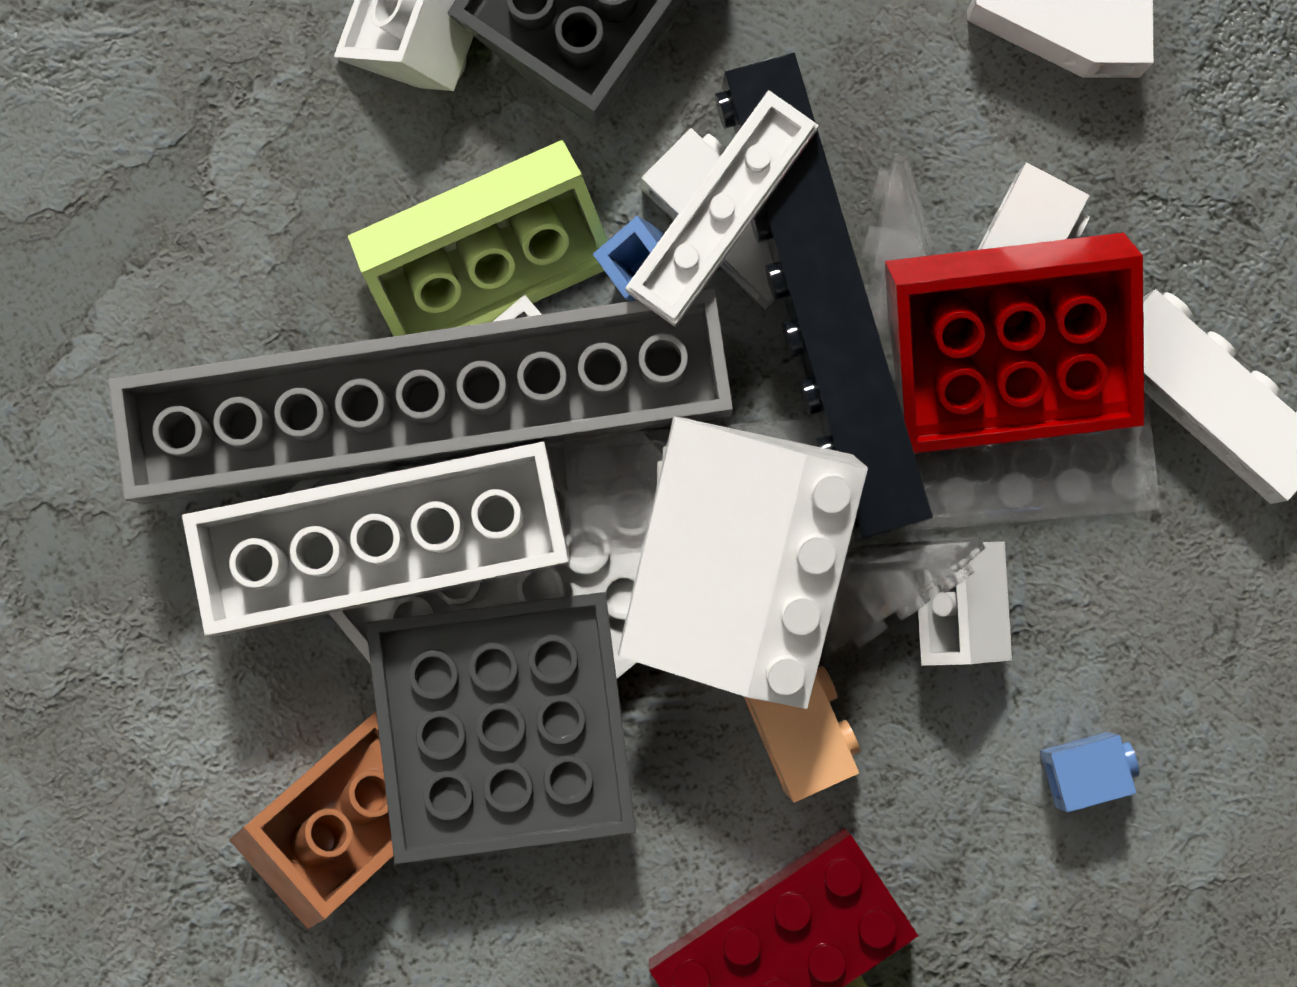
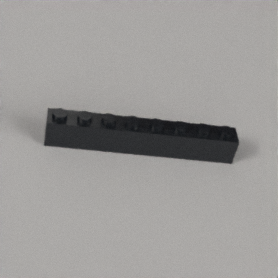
(829, 311)

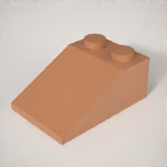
(324, 829)

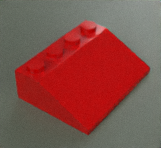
(1018, 341)

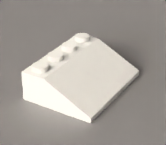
(742, 560)

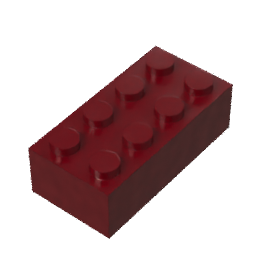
(802, 927)

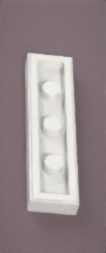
(721, 208)

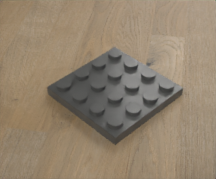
(500, 727)

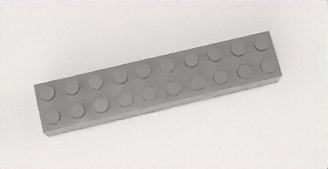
(416, 398)

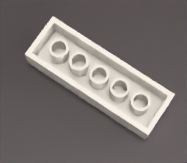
(375, 539)

